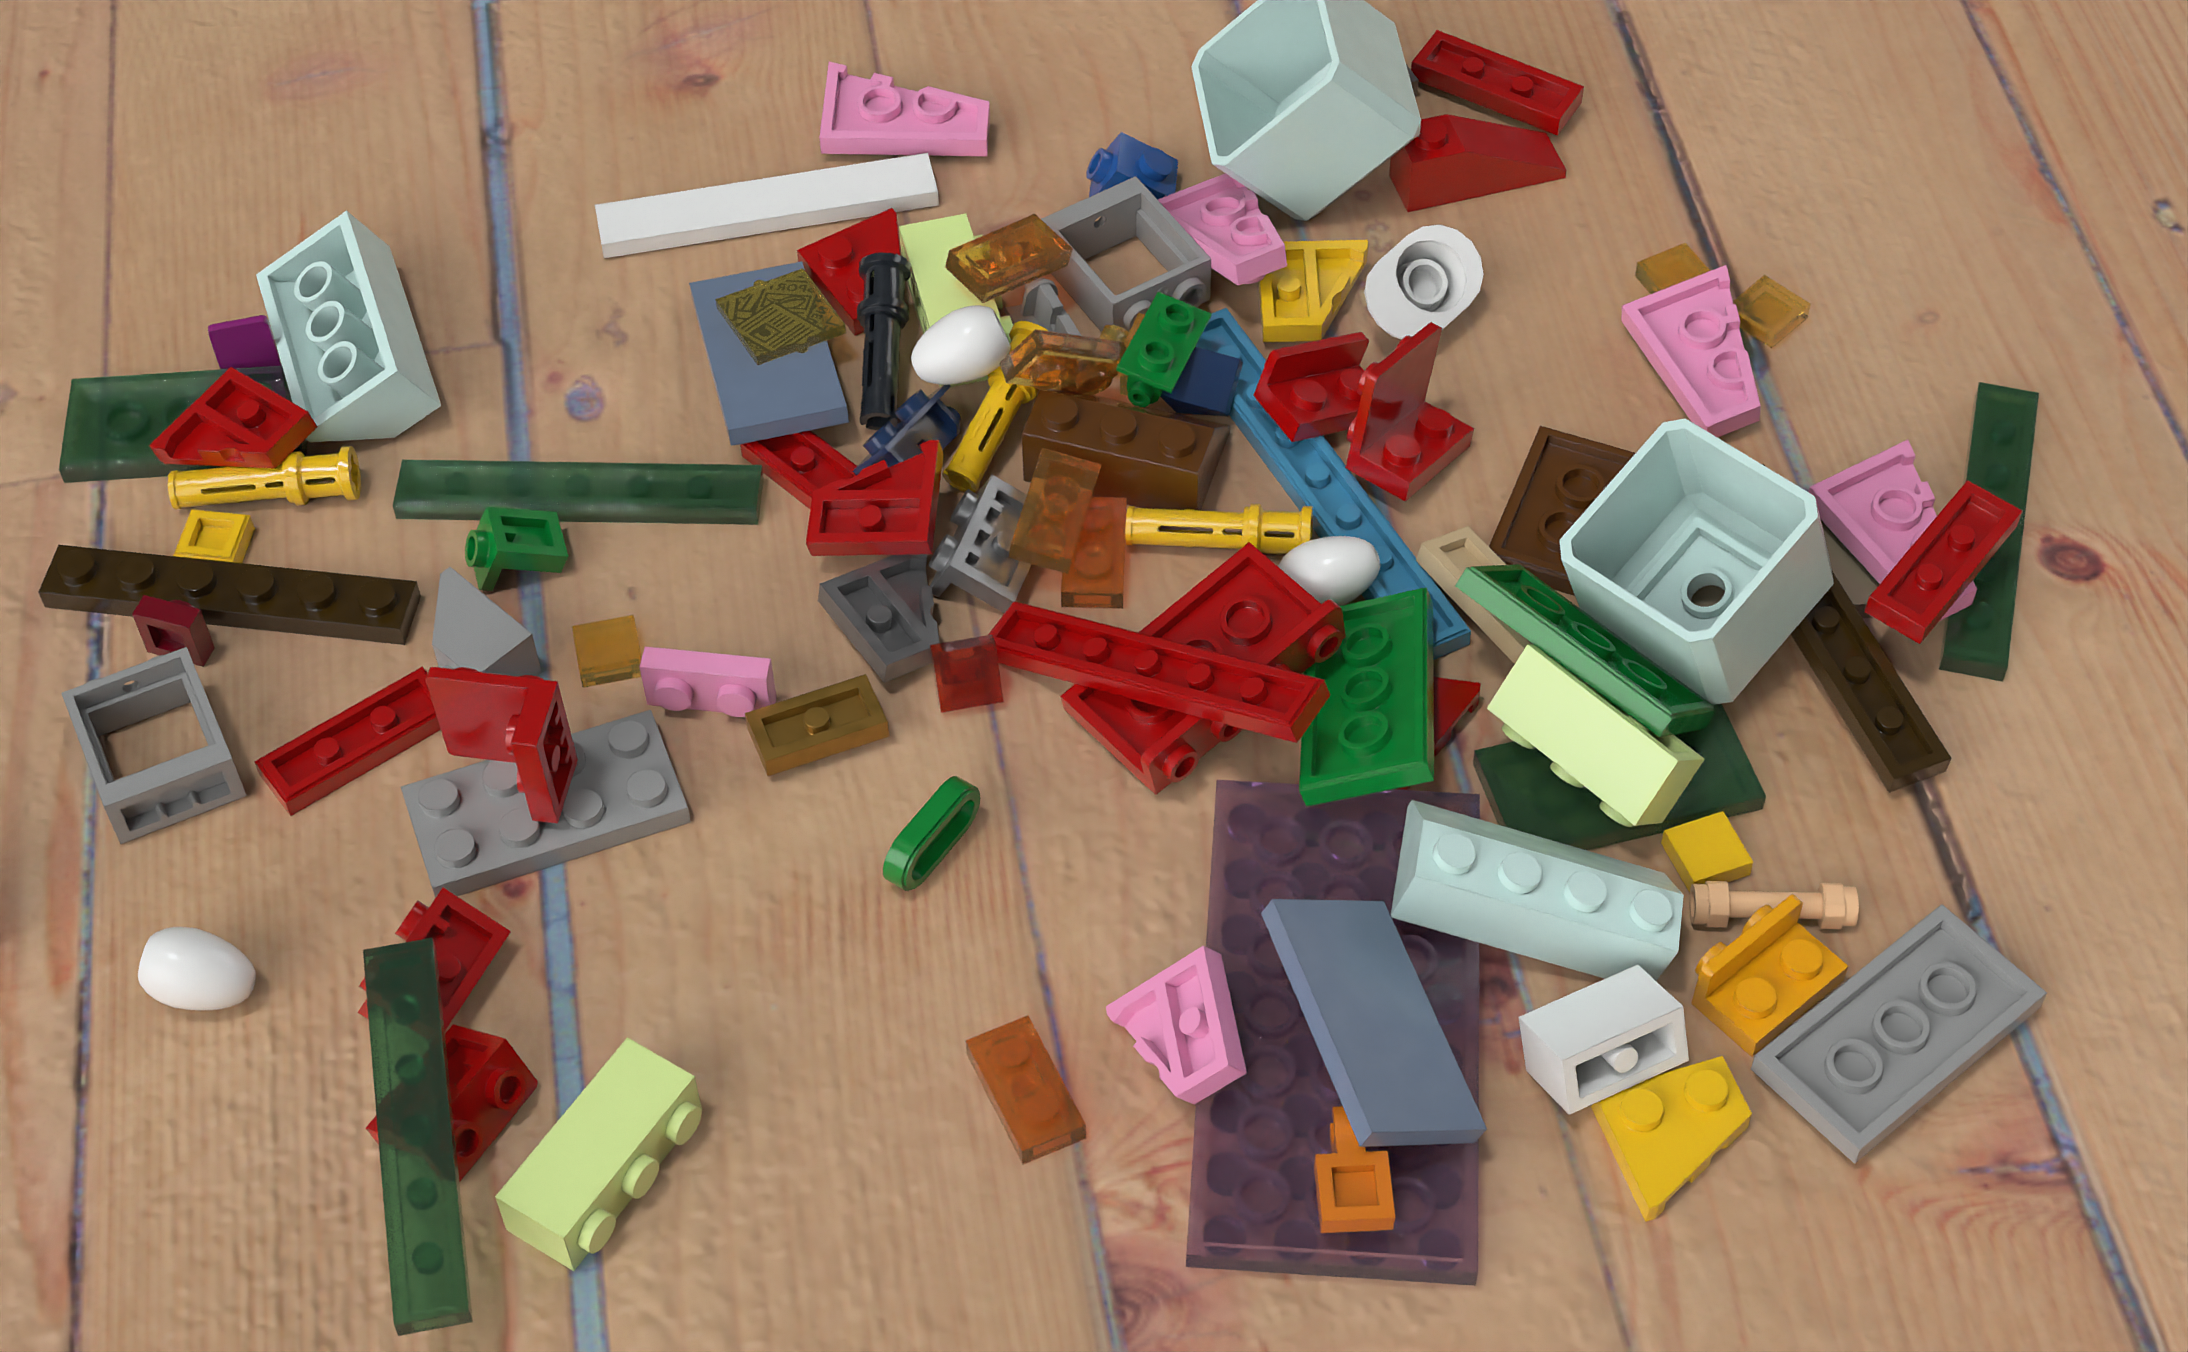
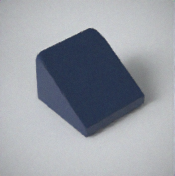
(1205, 384)

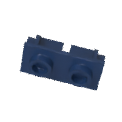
(921, 420)

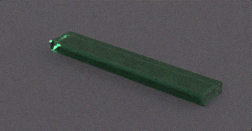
(2000, 462)
(581, 491)
(416, 1139)

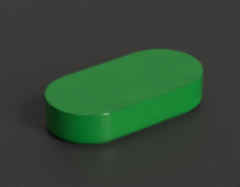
(931, 833)

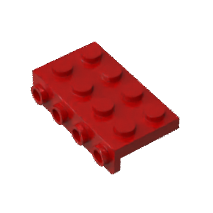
(1238, 610)

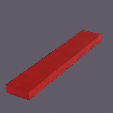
(1159, 671)

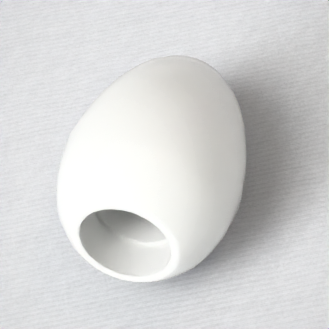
(961, 347)
(1333, 567)
(194, 970)

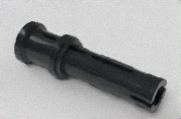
(882, 317)

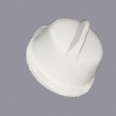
(1424, 281)

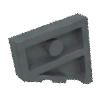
(885, 613)

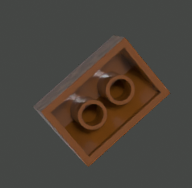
(1143, 451)

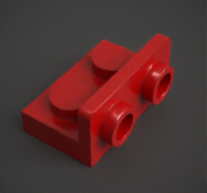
(1313, 385)
(463, 942)
(485, 1090)

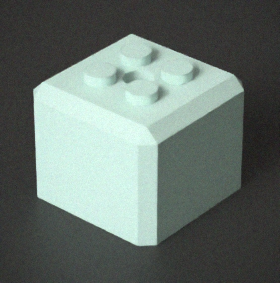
(1305, 99)
(1694, 518)

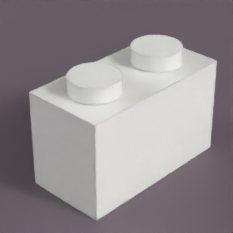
(1604, 1039)

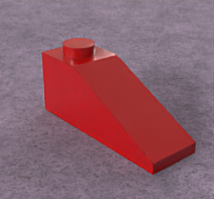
(1470, 159)

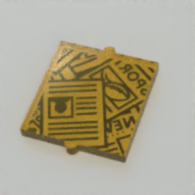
(780, 316)

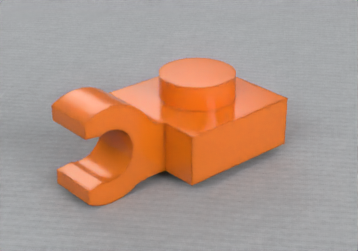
(1352, 1183)

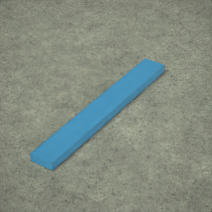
(1318, 478)

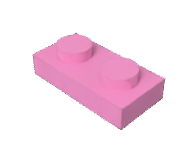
(706, 681)

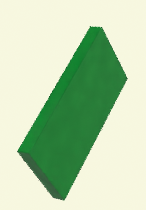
(1587, 648)
(1380, 705)

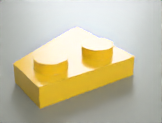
(1309, 291)
(1672, 1128)

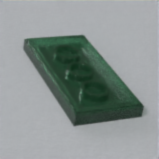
(120, 416)
(1538, 802)

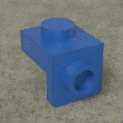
(1131, 158)

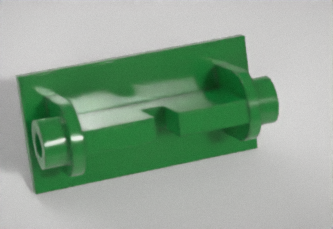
(1161, 348)

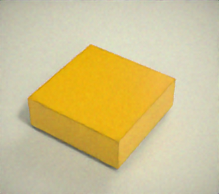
(215, 536)
(1707, 850)

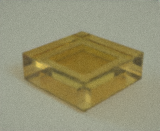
(1669, 268)
(1770, 311)
(607, 650)

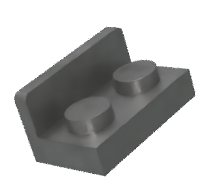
(981, 545)

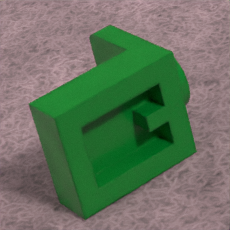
(514, 541)

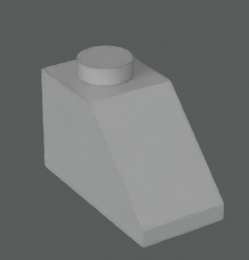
(479, 633)

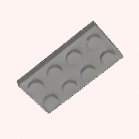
(480, 828)
(1898, 1032)

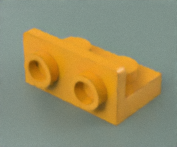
(1765, 976)

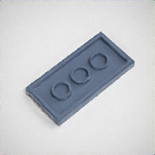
(769, 398)
(1373, 1023)

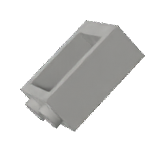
(1125, 213)
(172, 788)

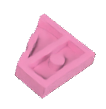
(1185, 1025)

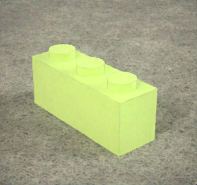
(931, 285)
(1593, 740)
(601, 1154)

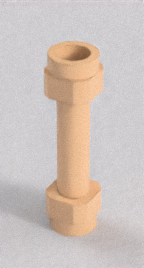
(1714, 904)

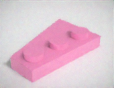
(893, 120)
(1229, 228)
(1698, 350)
(1881, 511)

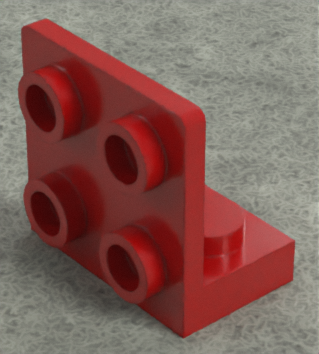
(1396, 434)
(509, 722)

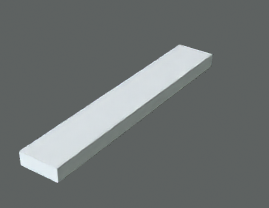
(766, 205)

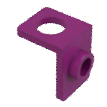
(244, 343)

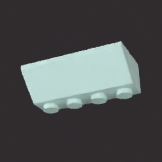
(347, 335)
(1534, 895)

